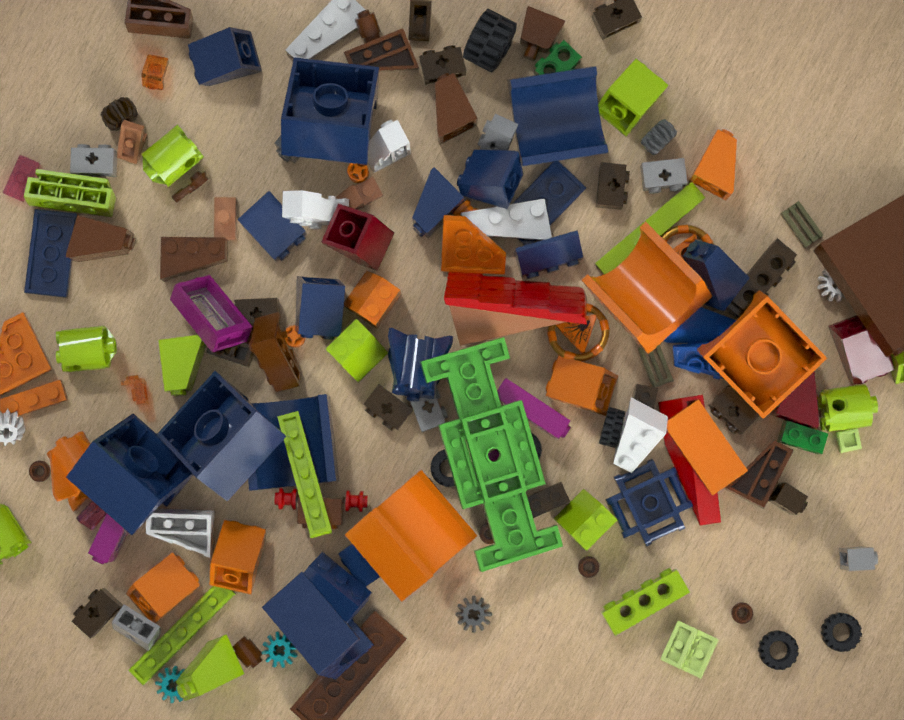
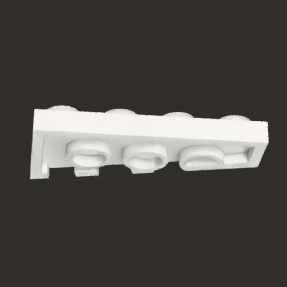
(326, 29)
(520, 220)

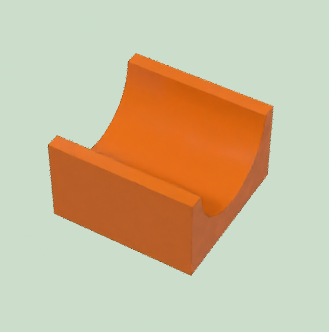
(650, 290)
(763, 355)
(411, 535)

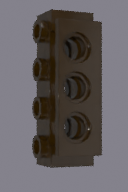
(776, 251)

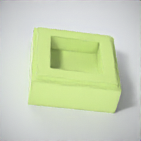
(848, 440)

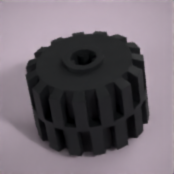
(489, 40)

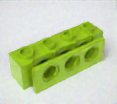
(70, 193)
(675, 590)

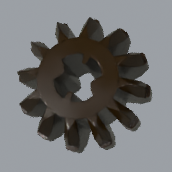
(117, 112)

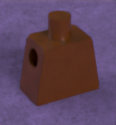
(539, 32)

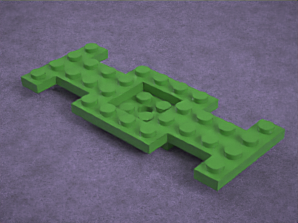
(486, 427)

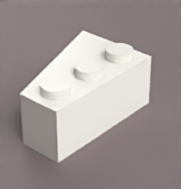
(388, 146)
(309, 208)
(639, 434)
(184, 527)

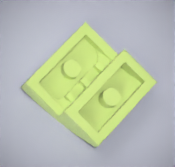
(689, 649)

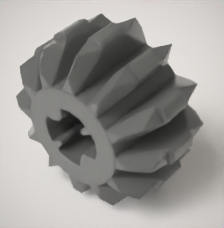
(659, 137)
(471, 621)

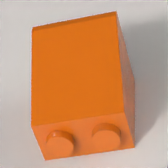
(717, 165)
(372, 298)
(581, 385)
(237, 556)
(163, 588)

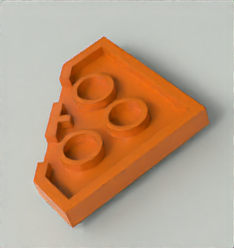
(469, 249)
(20, 354)

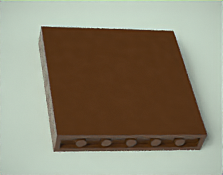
(869, 272)

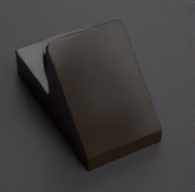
(420, 20)

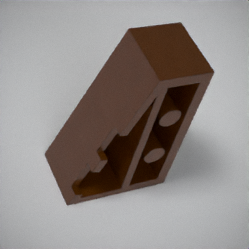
(158, 18)
(387, 52)
(190, 254)
(273, 354)
(762, 475)

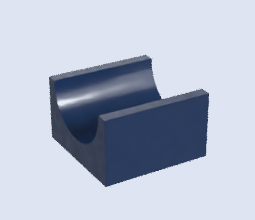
(329, 110)
(557, 116)
(319, 433)
(220, 436)
(129, 473)
(317, 628)

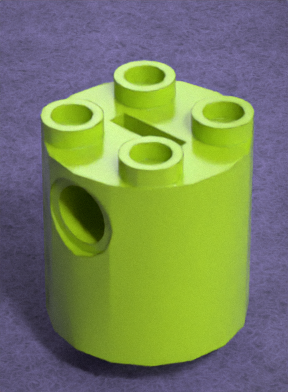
(170, 157)
(85, 348)
(853, 406)

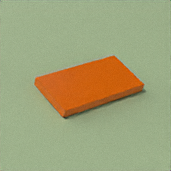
(705, 447)

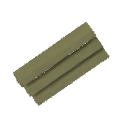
(806, 216)
(655, 365)

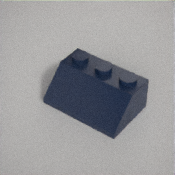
(549, 254)
(338, 586)

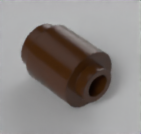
(367, 25)
(247, 652)

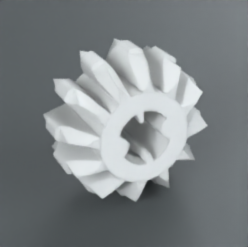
(828, 289)
(11, 427)

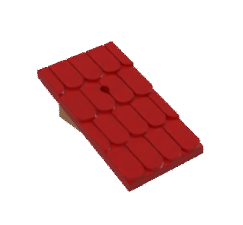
(505, 306)

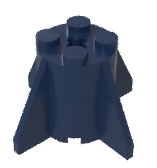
(405, 358)

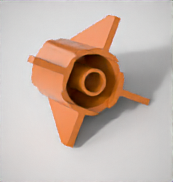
(62, 460)

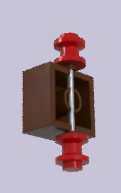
(333, 506)

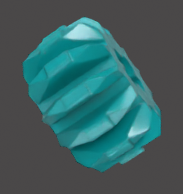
(279, 657)
(165, 684)

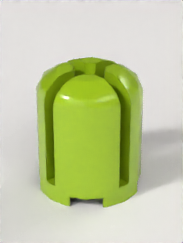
(12, 536)

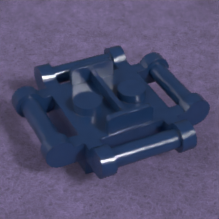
(649, 502)

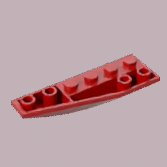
(704, 504)

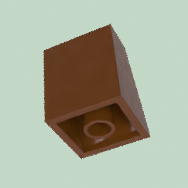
(452, 109)
(98, 240)

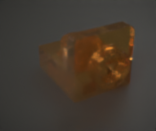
(154, 72)
(139, 392)

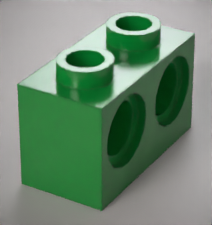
(555, 63)
(802, 437)

